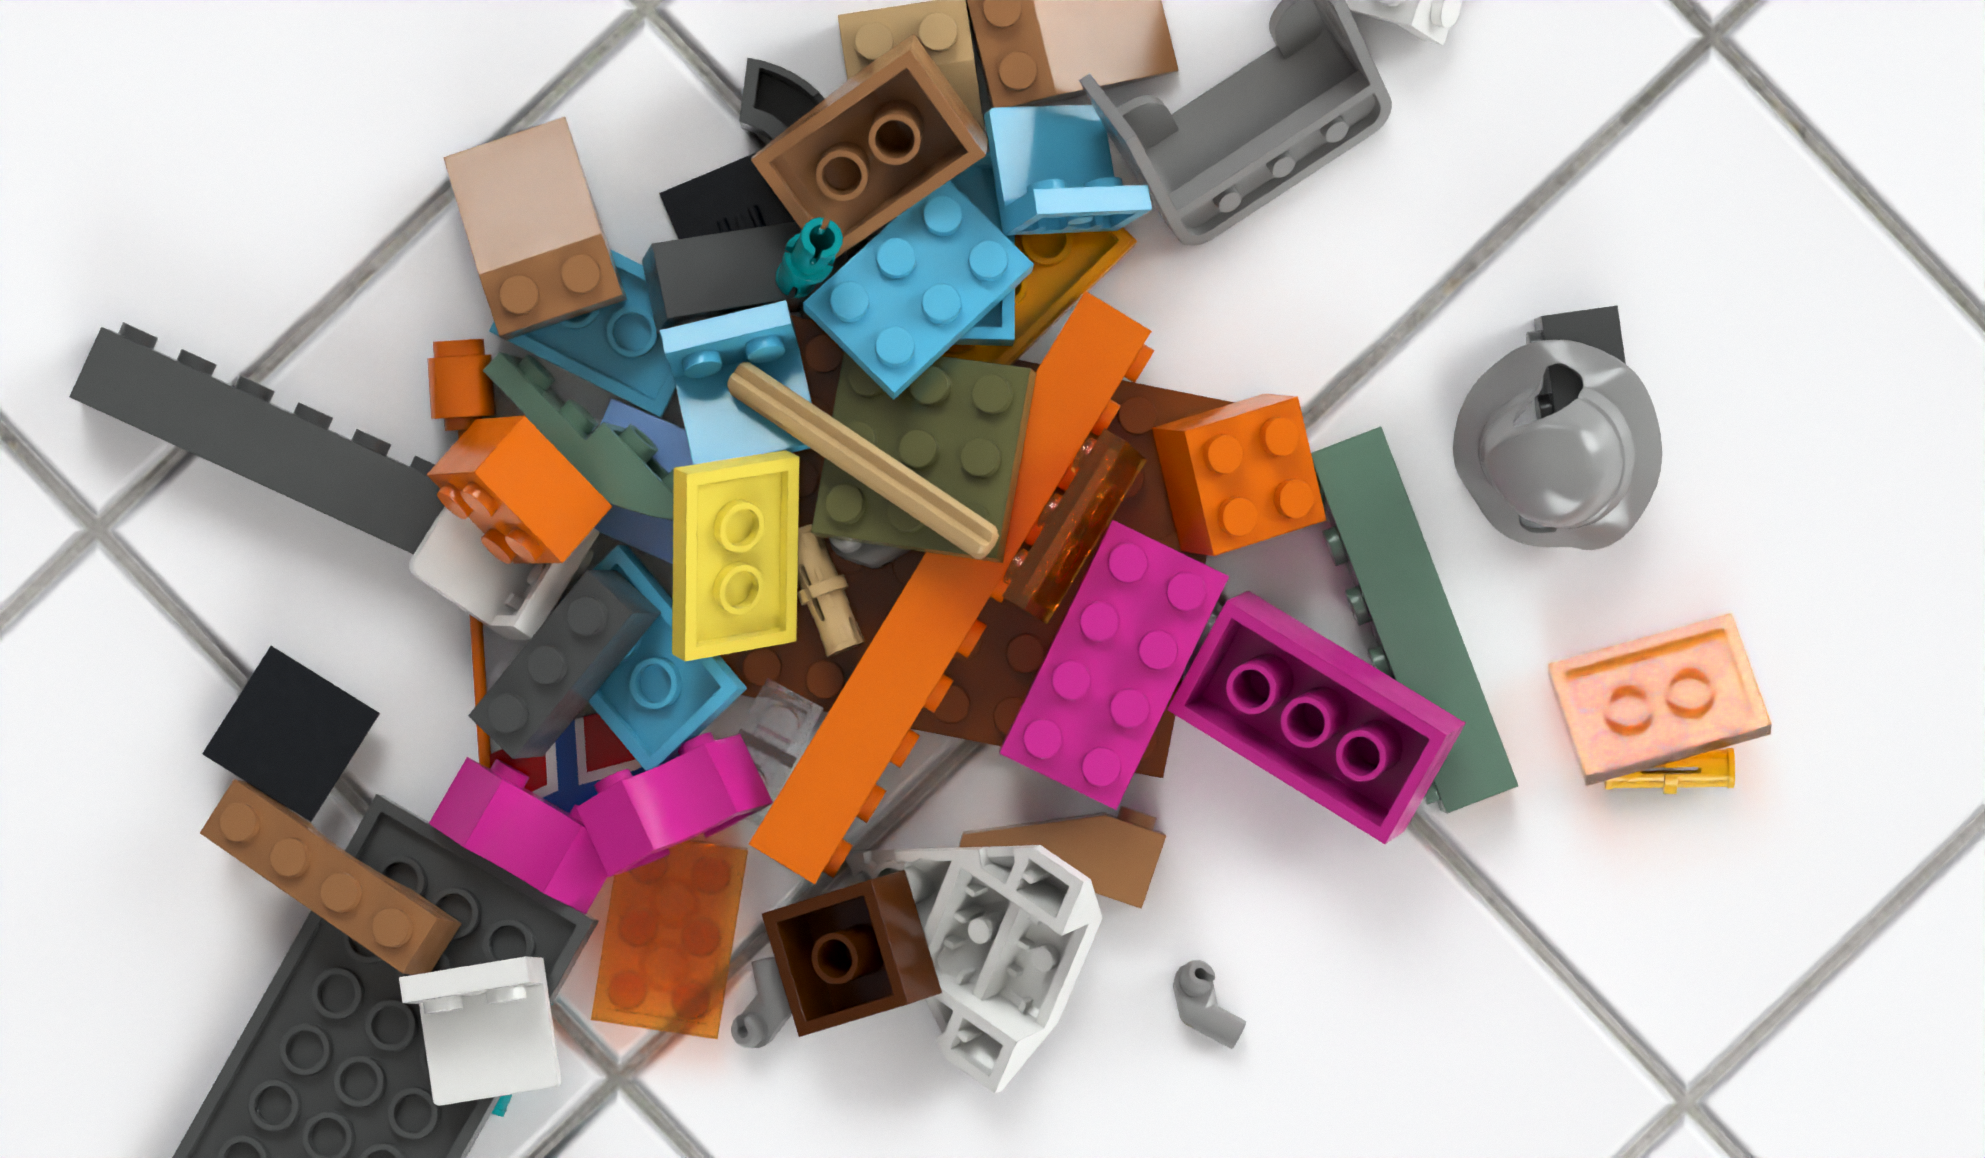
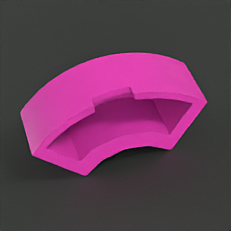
(694, 794)
(521, 832)

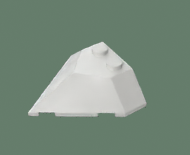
(1004, 943)

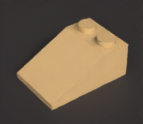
(938, 26)

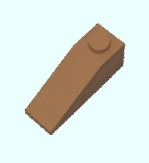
(1108, 849)

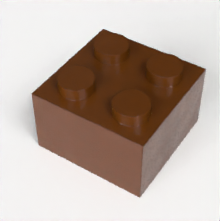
(851, 953)

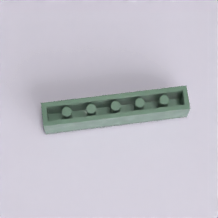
(1408, 609)

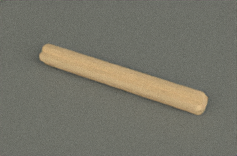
(863, 460)

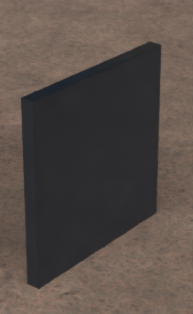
(724, 201)
(291, 733)

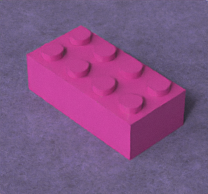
(1113, 664)
(1316, 716)

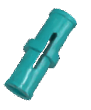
(808, 257)

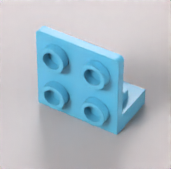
(1058, 172)
(702, 361)

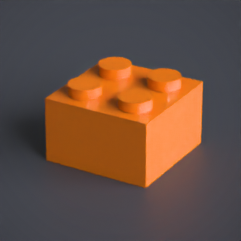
(1239, 474)
(518, 491)

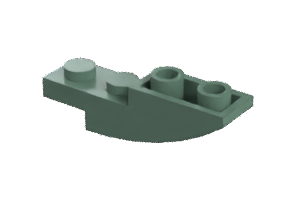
(610, 458)

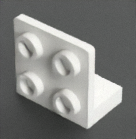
(486, 1029)

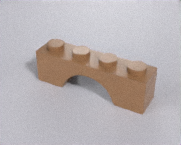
(329, 881)

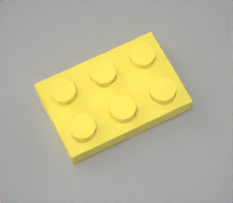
(735, 555)

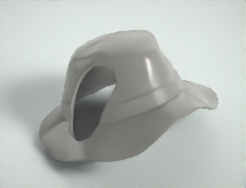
(1573, 470)

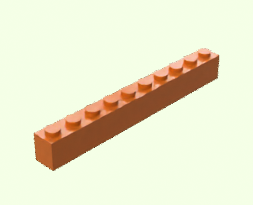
(942, 605)

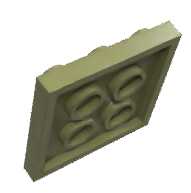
(952, 426)

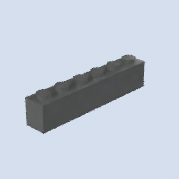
(257, 438)

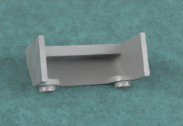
(1256, 127)

